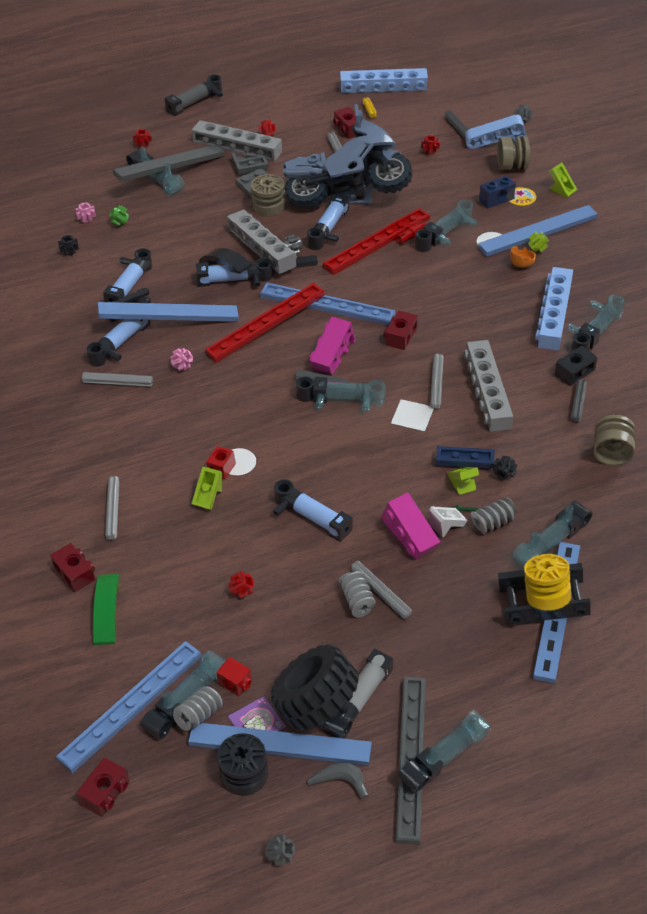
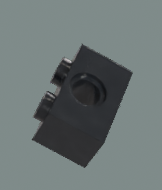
(575, 365)

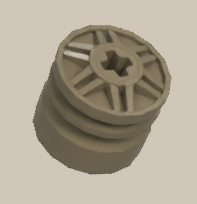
(513, 153)
(268, 195)
(614, 440)

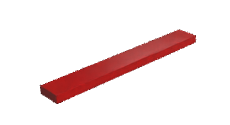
(373, 242)
(264, 322)

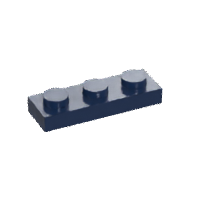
(465, 457)

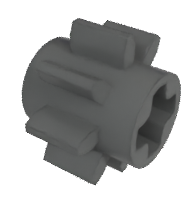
(525, 112)
(293, 243)
(280, 849)

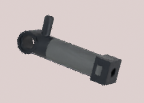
(176, 104)

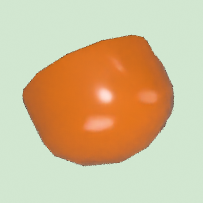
(522, 258)

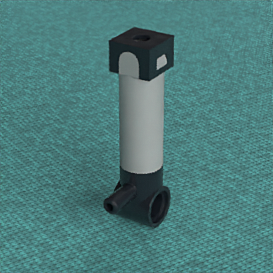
(377, 669)

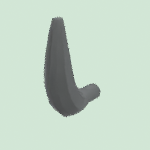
(342, 771)

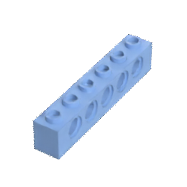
(383, 80)
(555, 308)

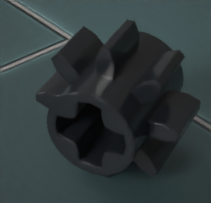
(68, 245)
(505, 467)

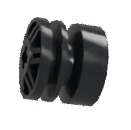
(242, 764)

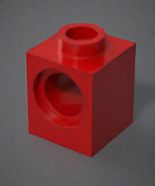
(222, 460)
(234, 676)

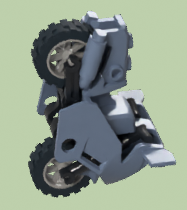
(347, 168)

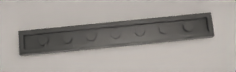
(175, 161)
(411, 745)

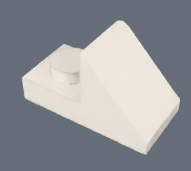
(443, 518)

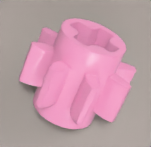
(85, 212)
(181, 359)

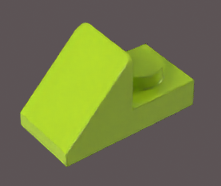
(563, 182)
(463, 479)
(208, 484)

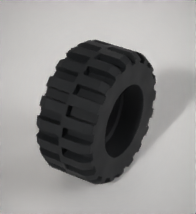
(314, 687)

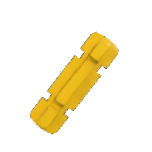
(369, 107)

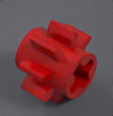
(267, 128)
(142, 138)
(430, 144)
(241, 584)

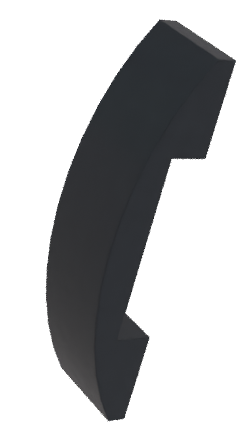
(235, 262)

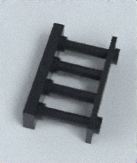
(515, 581)

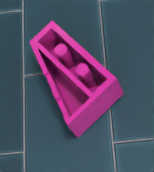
(332, 345)
(410, 526)

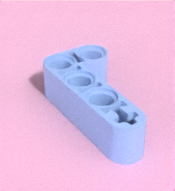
(491, 132)

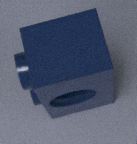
(497, 191)

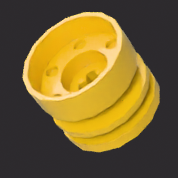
(547, 582)

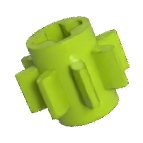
(538, 241)

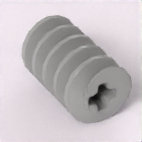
(494, 514)
(357, 593)
(197, 708)

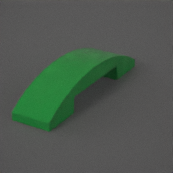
(105, 609)

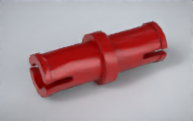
(410, 232)

